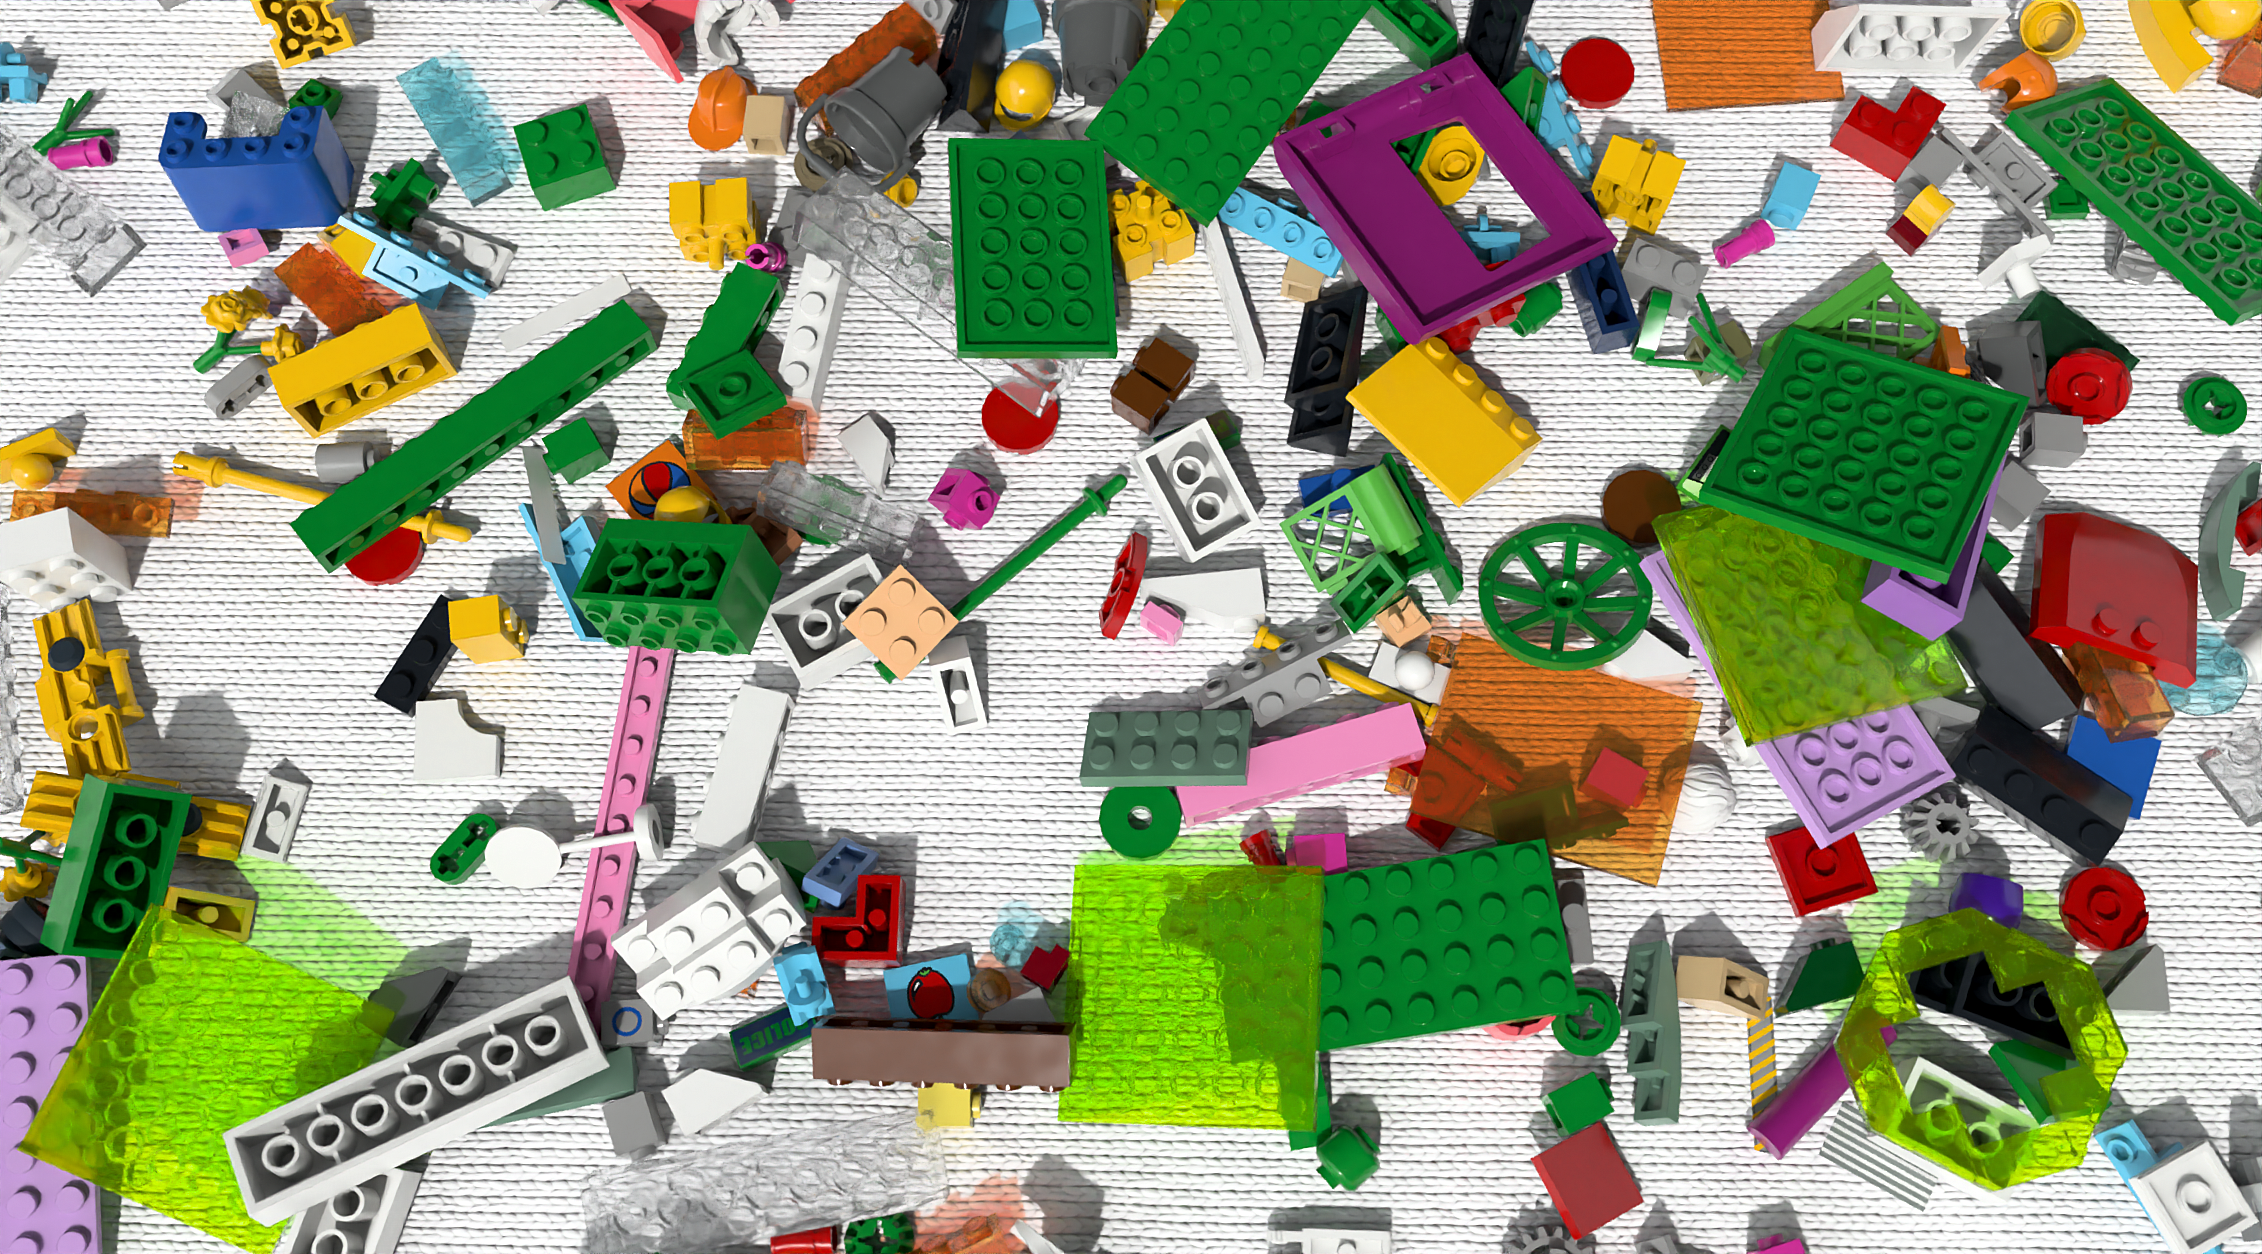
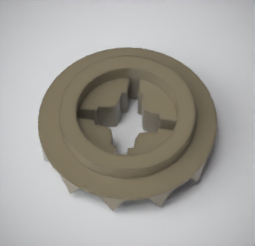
(829, 149)

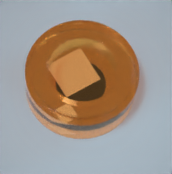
(988, 990)

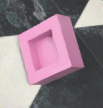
(243, 246)
(1162, 622)

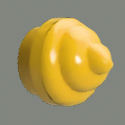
(903, 192)

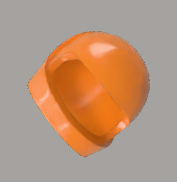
(2024, 80)

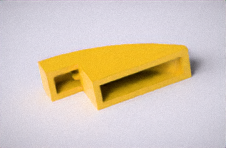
(2169, 40)

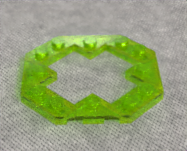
(1941, 1134)

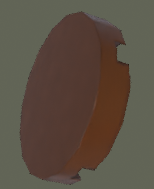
(1634, 502)

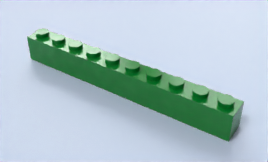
(474, 436)

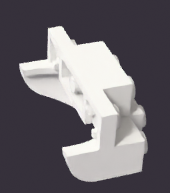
(708, 935)

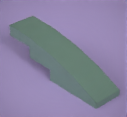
(1655, 1044)

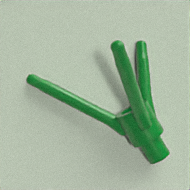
(1720, 357)

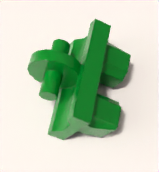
(397, 191)

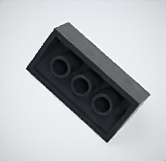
(1497, 36)
(2040, 787)

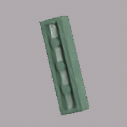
(606, 1085)

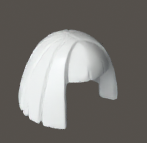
(722, 18)

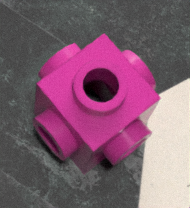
(964, 499)

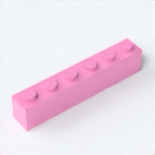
(1312, 762)

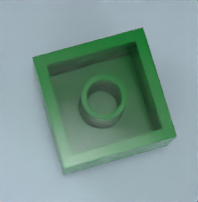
(564, 157)

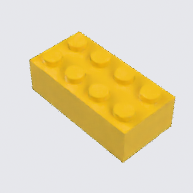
(362, 370)

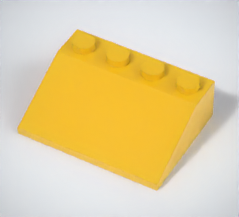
(1445, 420)

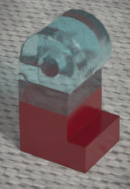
(1027, 959)

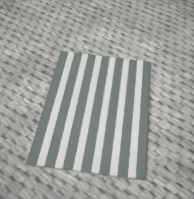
(1851, 1150)

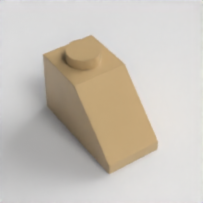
(1721, 986)

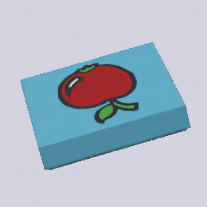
(931, 989)

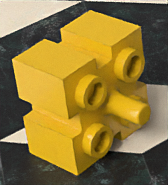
(304, 26)
(1636, 183)
(714, 220)
(1146, 230)

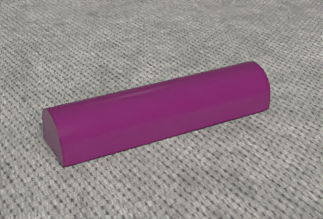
(1804, 1100)

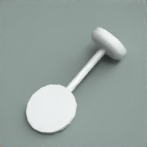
(532, 857)

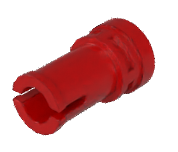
(1260, 849)
(813, 1241)

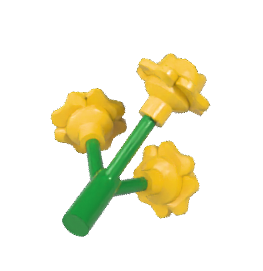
(232, 313)
(29, 877)

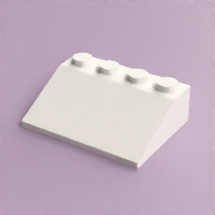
(1903, 37)

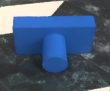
(1318, 487)

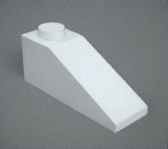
(1217, 598)

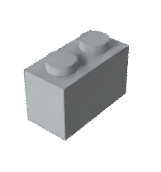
(1660, 269)

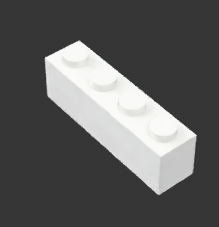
(812, 335)
(743, 769)

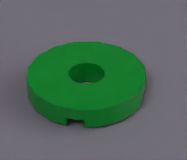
(1145, 843)

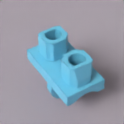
(21, 79)
(1489, 241)
(803, 983)

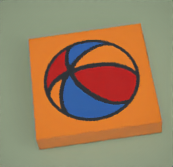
(650, 478)

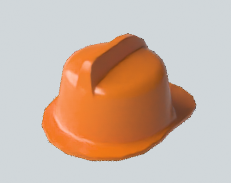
(720, 109)

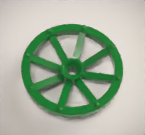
(1565, 592)

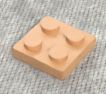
(900, 622)

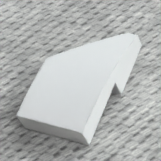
(869, 451)

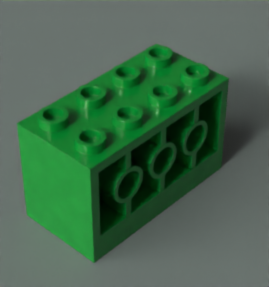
(678, 585)

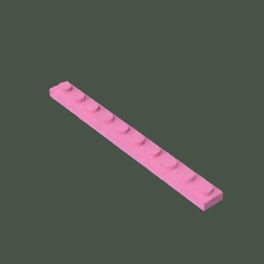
(624, 790)

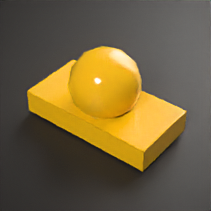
(31, 459)

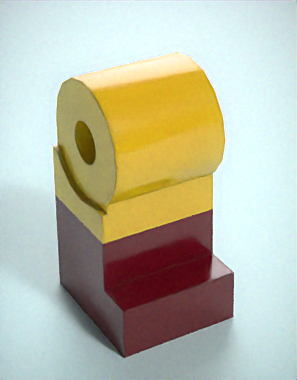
(1921, 220)

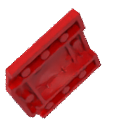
(2115, 593)

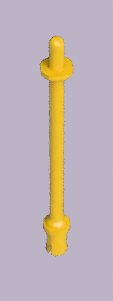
(216, 472)

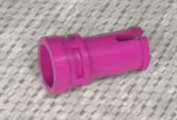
(88, 153)
(1753, 239)
(767, 256)

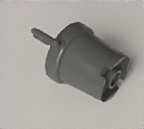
(1098, 44)
(879, 115)

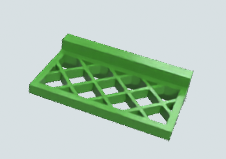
(1852, 303)

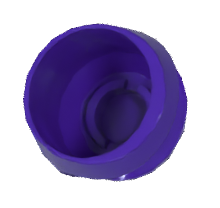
(1990, 895)

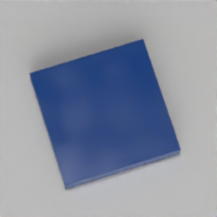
(2121, 764)

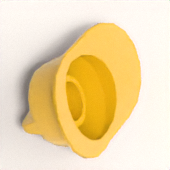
(1450, 165)

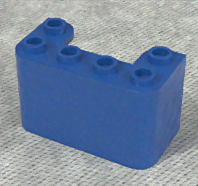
(259, 180)

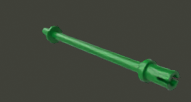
(1092, 503)

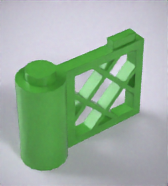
(1381, 513)

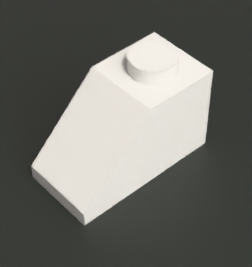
(1649, 663)
(957, 686)
(708, 1099)

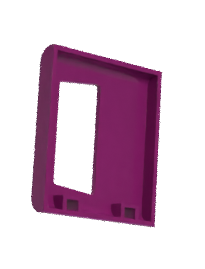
(1394, 229)

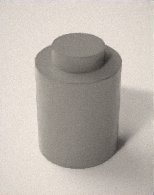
(344, 460)

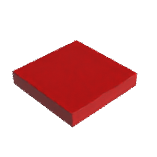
(1819, 877)
(1587, 1180)

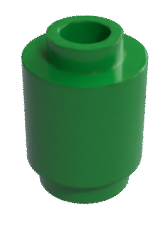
(1539, 308)

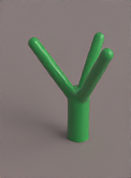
(67, 117)

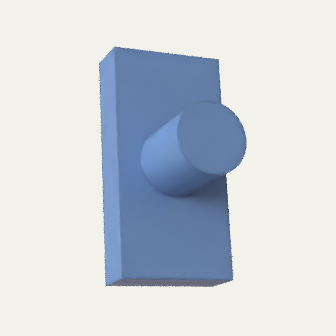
(838, 873)

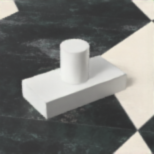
(2015, 267)

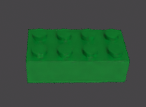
(114, 864)

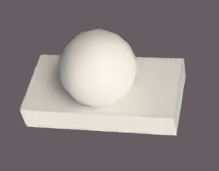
(1410, 673)

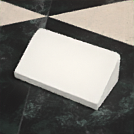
(273, 819)

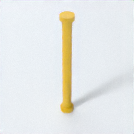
(1354, 680)

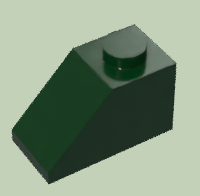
(1821, 978)

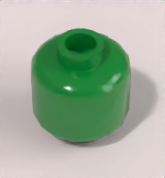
(1347, 1158)

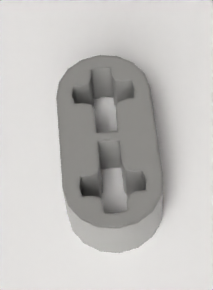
(239, 387)

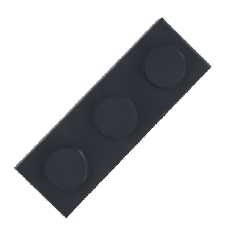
(420, 662)

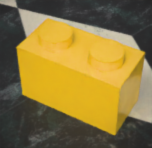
(487, 629)

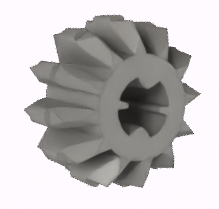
(2133, 263)
(1953, 840)

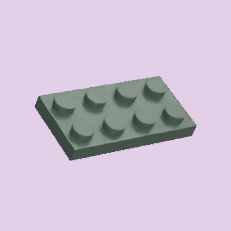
(1167, 748)

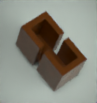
(1158, 376)

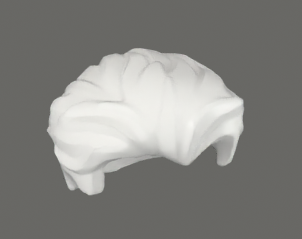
(1705, 799)

